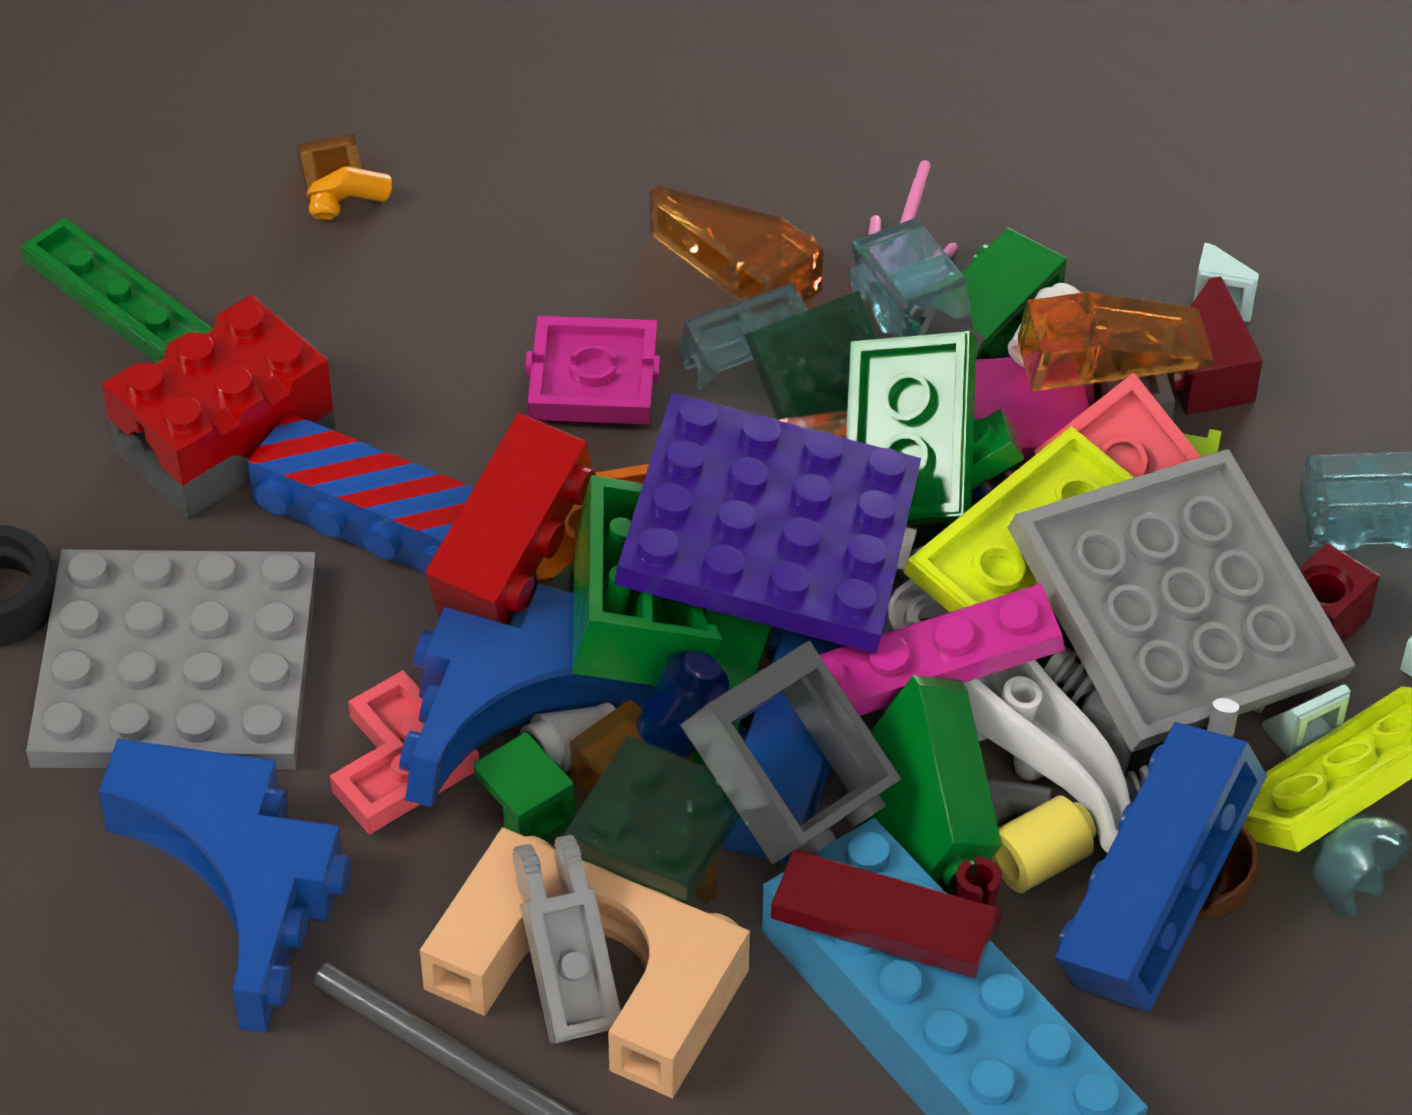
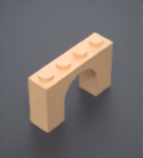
(688, 957)

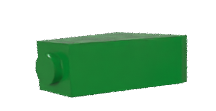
(943, 799)

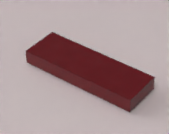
(884, 913)

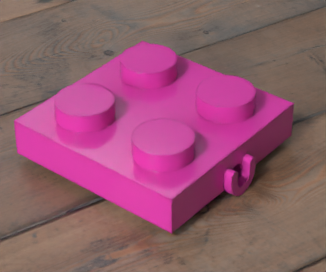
(593, 370)

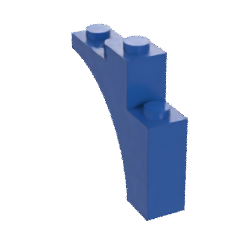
(492, 678)
(232, 831)

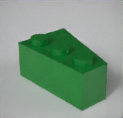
(616, 628)

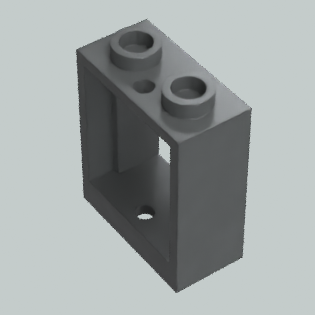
(832, 725)

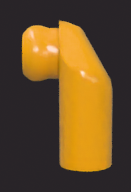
(344, 183)

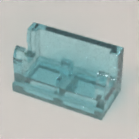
(717, 337)

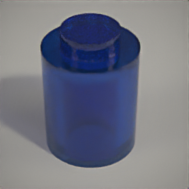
(681, 690)

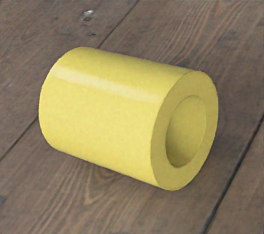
(1044, 843)

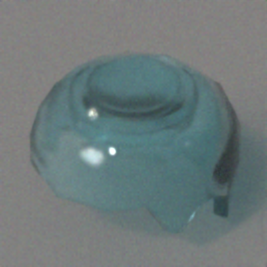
(1355, 859)

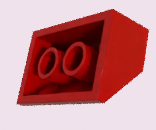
(510, 521)

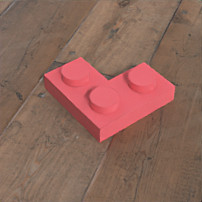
(373, 784)

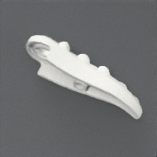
(1034, 723)

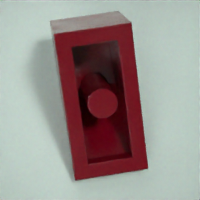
(1236, 361)

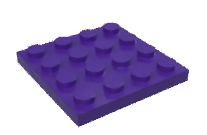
(770, 523)

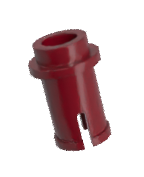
(982, 885)

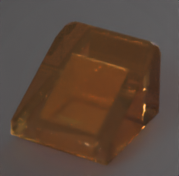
(326, 156)

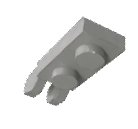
(566, 945)

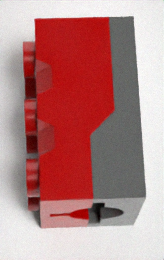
(214, 402)

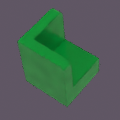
(529, 787)

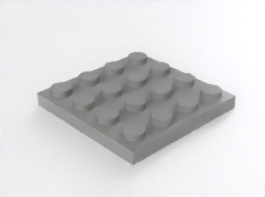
(1179, 597)
(174, 654)

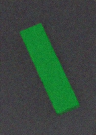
(110, 288)

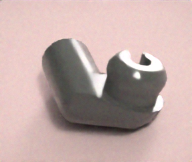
(1015, 798)

